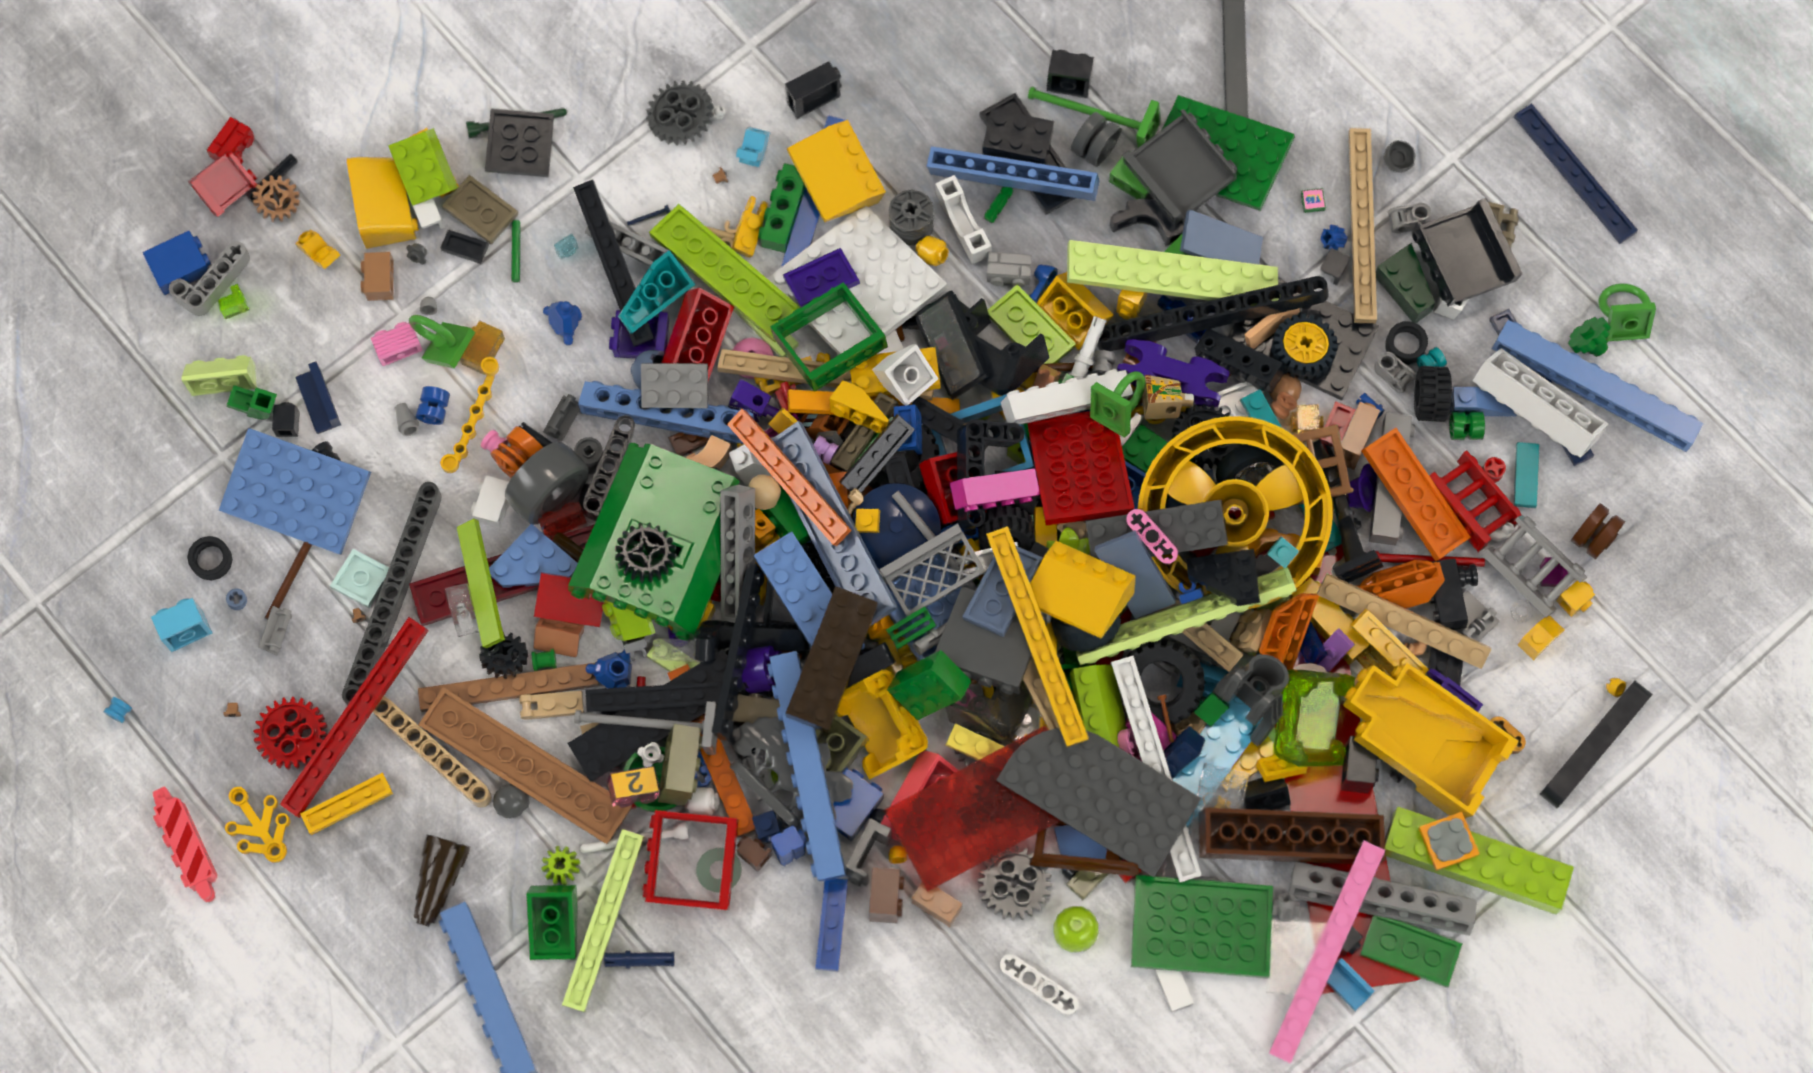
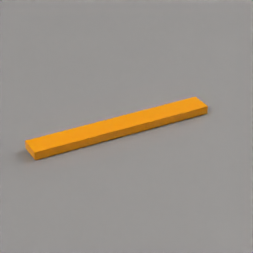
(818, 402)

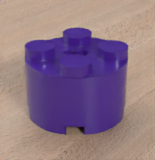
(756, 670)

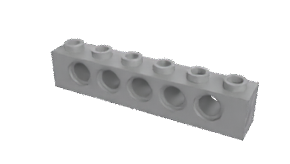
(736, 545)

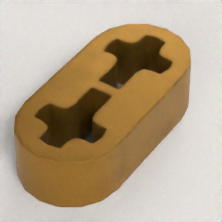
(1511, 730)

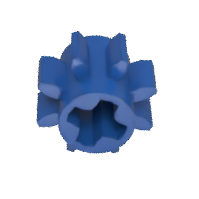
(1333, 237)

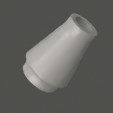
(406, 420)

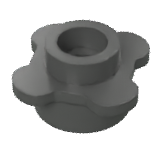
(416, 253)

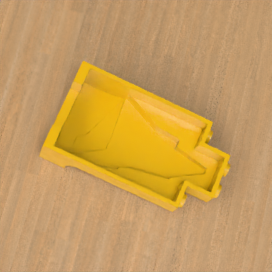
(1428, 736)

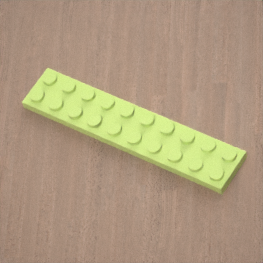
(1164, 272)
(1183, 616)

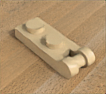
(551, 704)

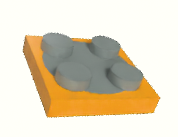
(1449, 841)

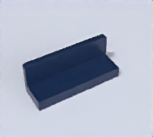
(318, 399)

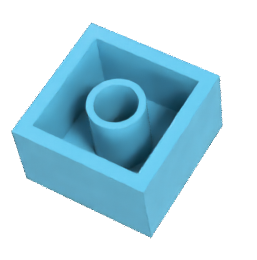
(181, 624)

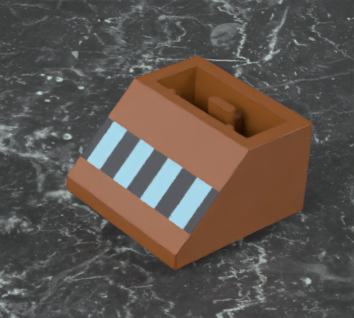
(824, 422)

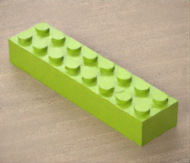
(1497, 869)

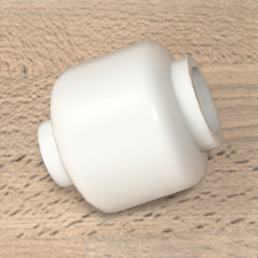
(703, 802)

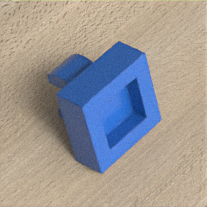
(1190, 594)

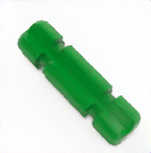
(998, 204)

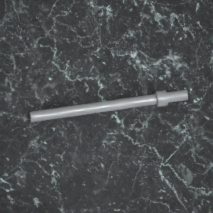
(925, 530)

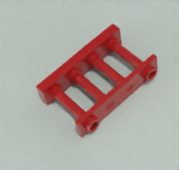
(1478, 534)

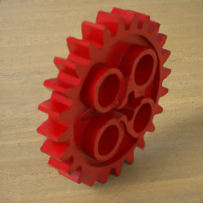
(277, 718)

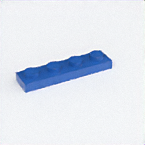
(831, 925)

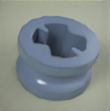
(231, 594)

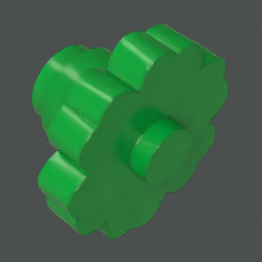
(1590, 337)

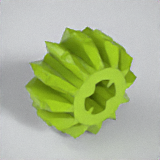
(566, 858)

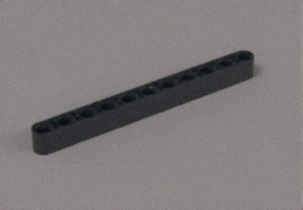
(1221, 317)

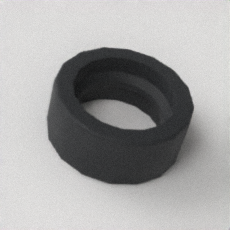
(1409, 327)
(200, 545)

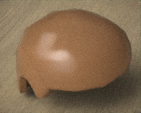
(1289, 385)

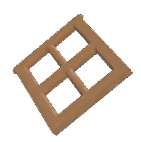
(1338, 459)

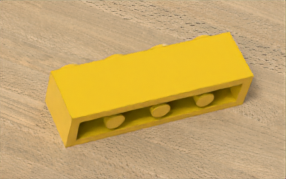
(1329, 617)

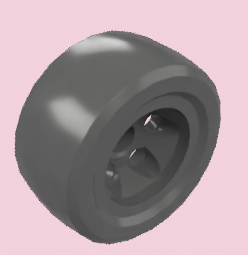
(546, 482)

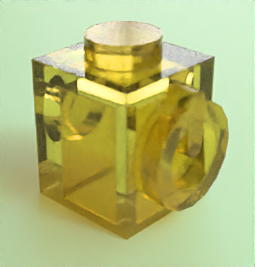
(1306, 418)

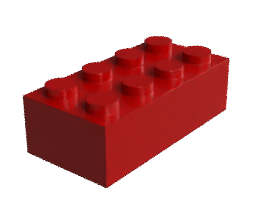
(698, 329)

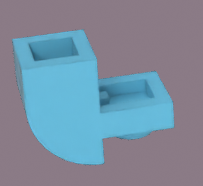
(753, 147)

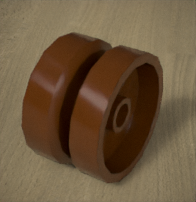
(1598, 531)

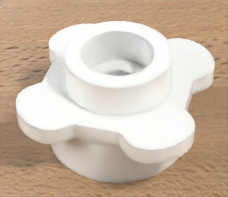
(650, 748)

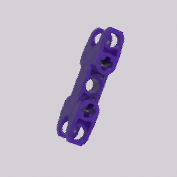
(1190, 375)

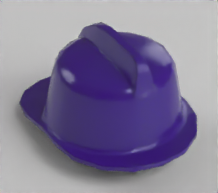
(1363, 489)

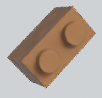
(378, 276)
(937, 904)

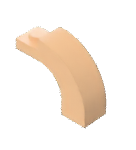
(714, 453)

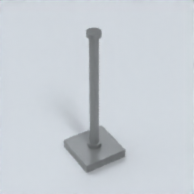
(709, 740)

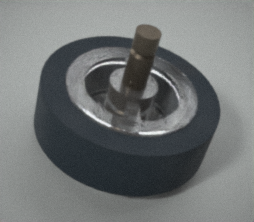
(1247, 464)

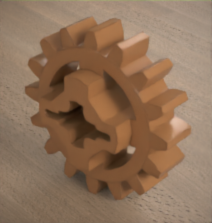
(283, 195)

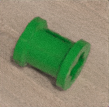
(544, 659)

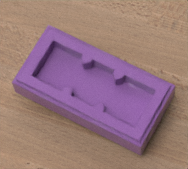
(1336, 647)

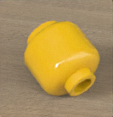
(932, 250)

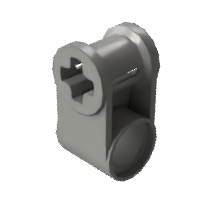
(1405, 219)
(1395, 373)

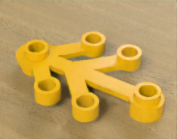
(260, 827)

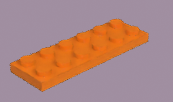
(1415, 494)

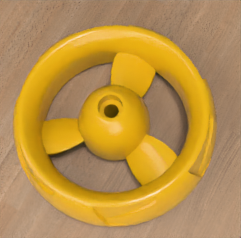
(1283, 487)

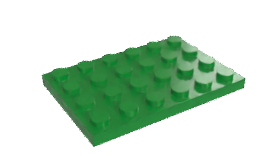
(1251, 145)
(1202, 926)

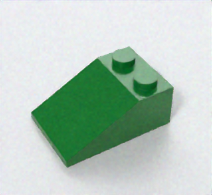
(552, 921)

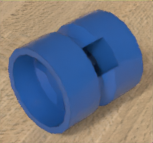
(432, 406)

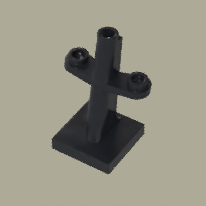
(1356, 560)

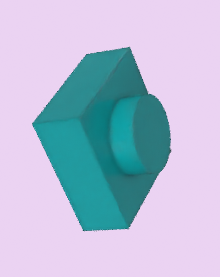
(1283, 552)

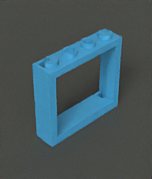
(982, 410)

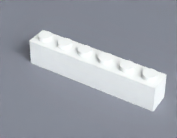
(1058, 398)

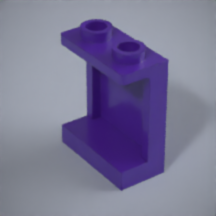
(622, 344)

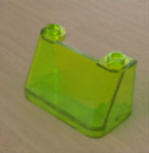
(1310, 718)

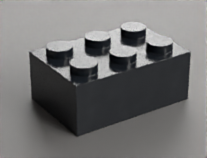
(1018, 137)

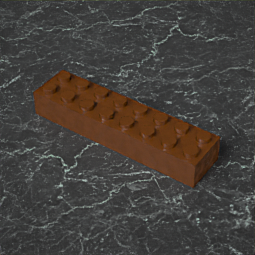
(1287, 835)

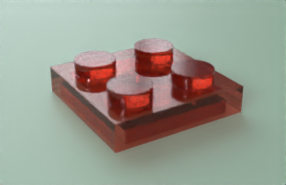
(563, 520)

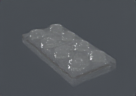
(1218, 789)

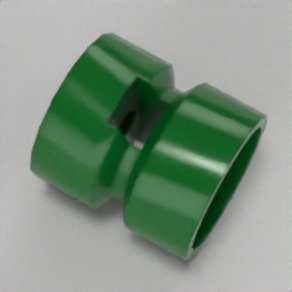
(1474, 425)

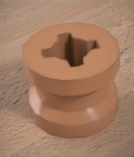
(1283, 405)

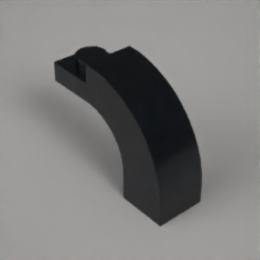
(1147, 212)

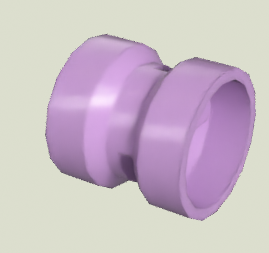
(825, 450)

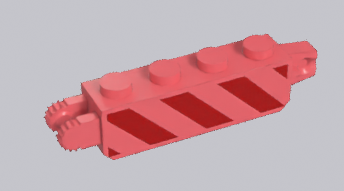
(186, 844)

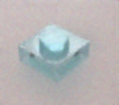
(566, 246)

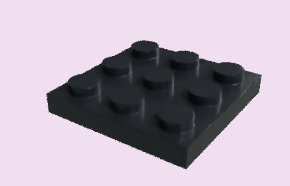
(519, 142)

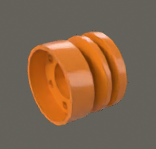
(521, 449)

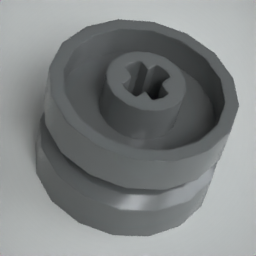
(1096, 139)

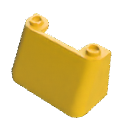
(380, 201)
(890, 728)

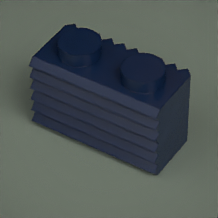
(1183, 750)

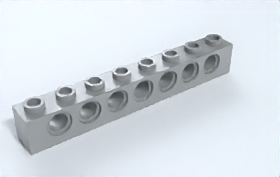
(1414, 911)

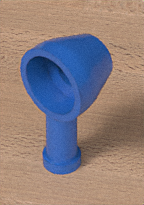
(1045, 275)

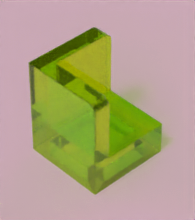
(234, 303)

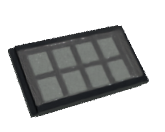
(957, 351)

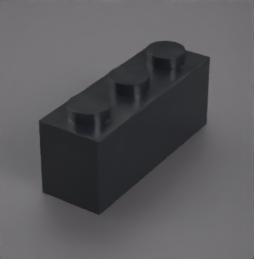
(1449, 598)

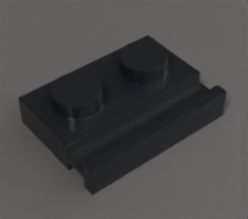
(1446, 665)

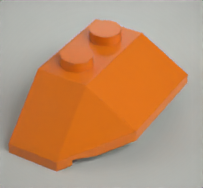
(1406, 583)
(1288, 628)

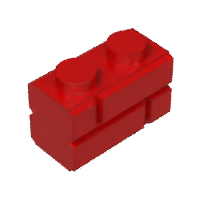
(232, 137)

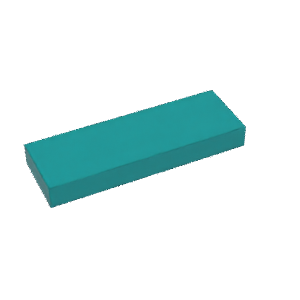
(1526, 475)

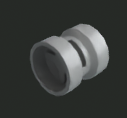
(1103, 362)

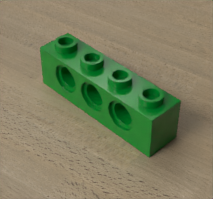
(779, 238)

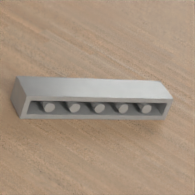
(1386, 512)

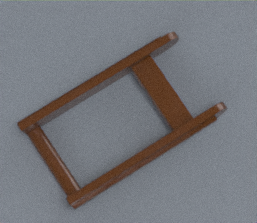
(1110, 865)

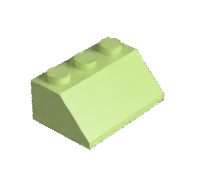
(219, 375)

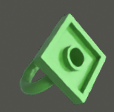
(1628, 320)
(445, 345)
(1111, 408)

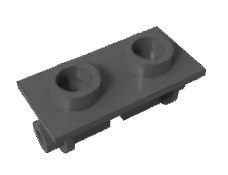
(562, 417)

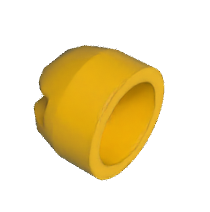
(1616, 686)
(897, 855)

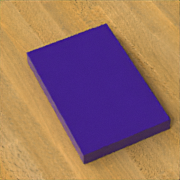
(820, 276)

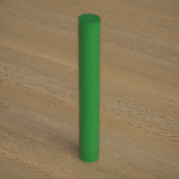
(515, 272)

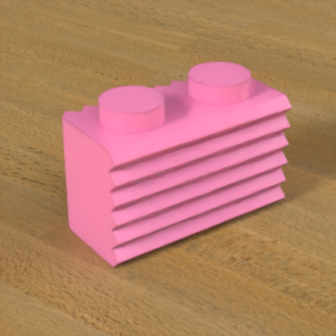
(396, 343)

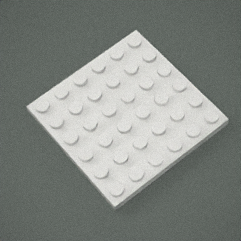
(890, 274)

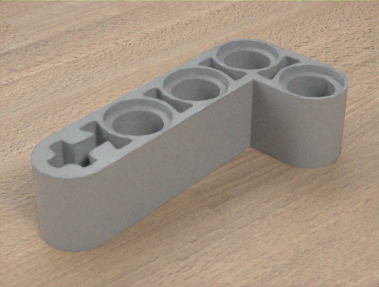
(234, 253)

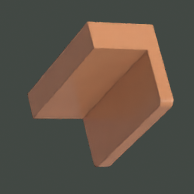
(559, 636)

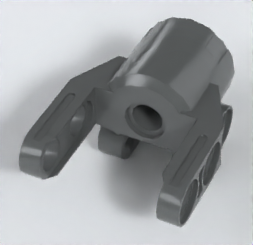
(1260, 689)

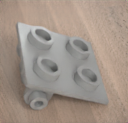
(1480, 618)

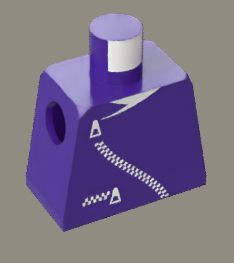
(748, 396)

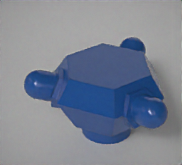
(563, 319)
(612, 670)

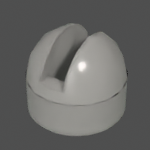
(428, 306)

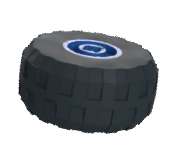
(1079, 640)

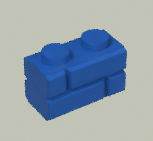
(789, 845)

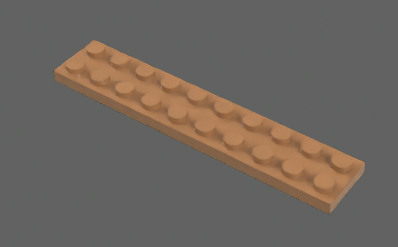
(524, 765)

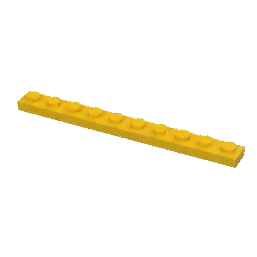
(1037, 637)

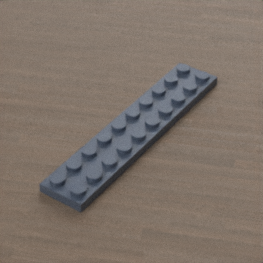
(850, 561)

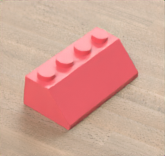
(926, 770)

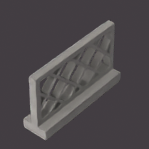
(923, 553)

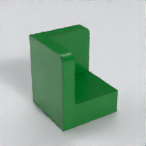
(1211, 709)

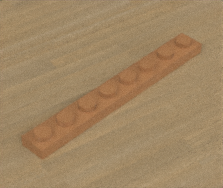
(503, 689)

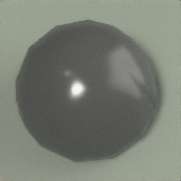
(1399, 156)
(510, 801)

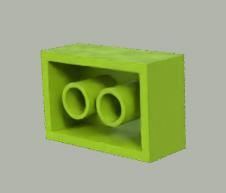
(423, 166)

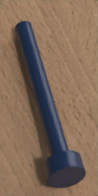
(666, 209)

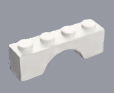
(956, 209)

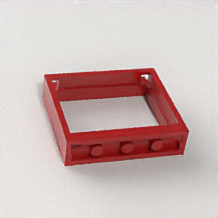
(654, 845)

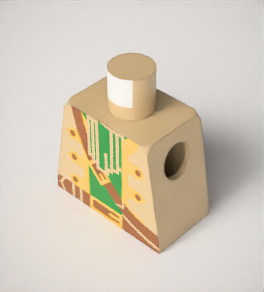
(1164, 398)

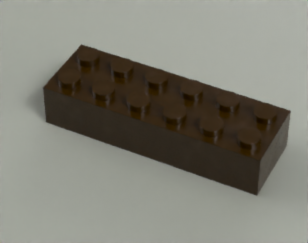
(831, 659)

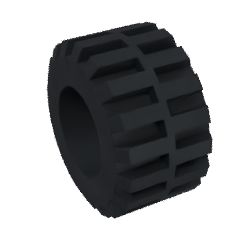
(1432, 393)
(1019, 524)

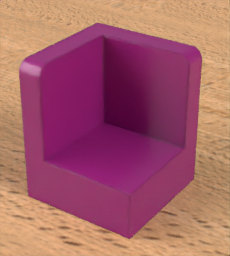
(1554, 576)

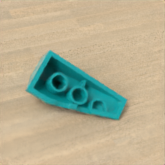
(657, 289)

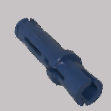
(639, 959)

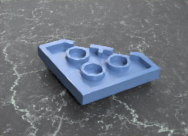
(528, 558)

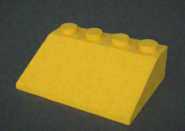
(836, 171)
(1081, 589)

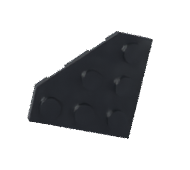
(1227, 575)

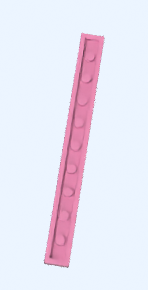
(1327, 951)

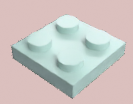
(360, 578)

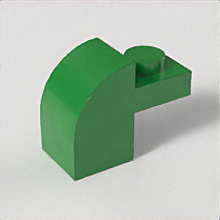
(255, 403)

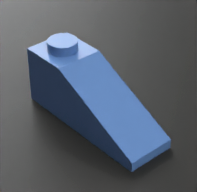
(1476, 400)

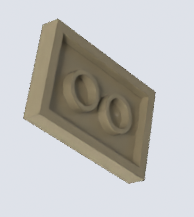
(480, 209)

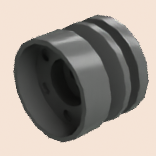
(907, 226)

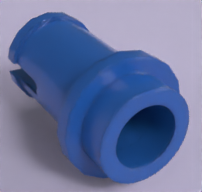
(1366, 399)

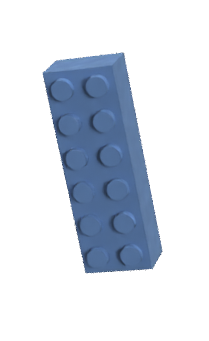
(796, 583)

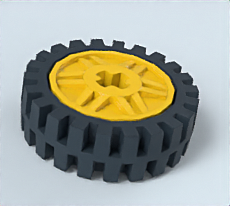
(1304, 346)

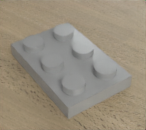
(674, 385)

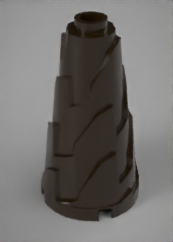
(437, 875)

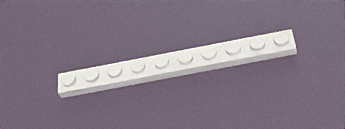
(1152, 753)

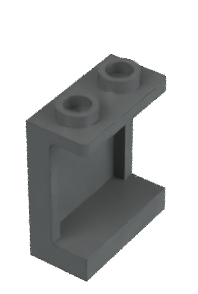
(873, 832)

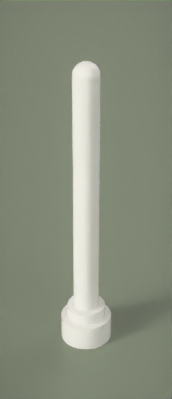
(678, 831)

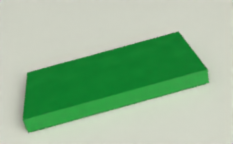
(1411, 950)

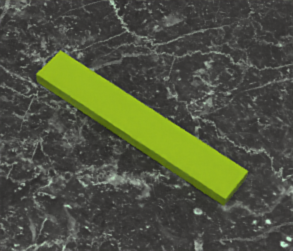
(480, 583)

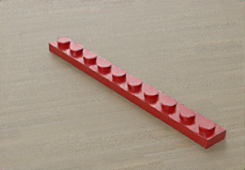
(354, 717)

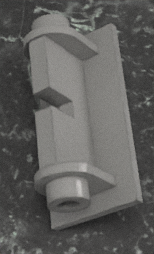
(275, 630)

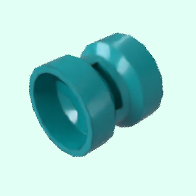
(1433, 358)

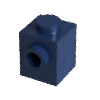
(767, 825)

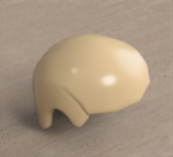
(766, 491)

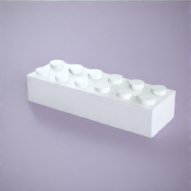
(1540, 402)

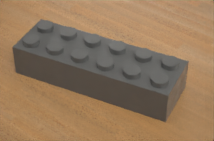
(1186, 526)

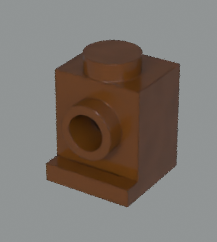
(753, 852)

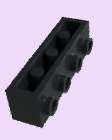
(1240, 360)

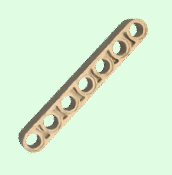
(438, 759)

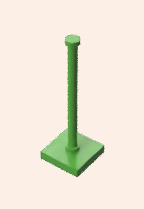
(1146, 128)

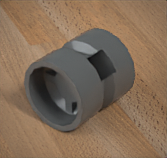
(590, 452)

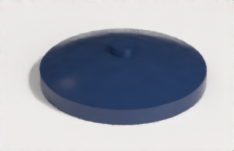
(896, 530)

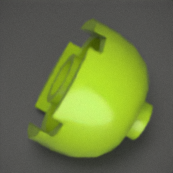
(1075, 929)

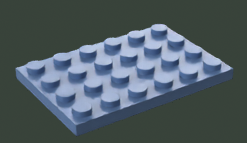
(295, 491)

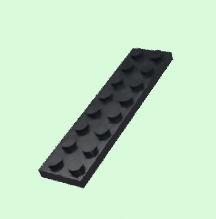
(612, 745)

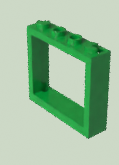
(843, 362)

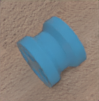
(117, 710)

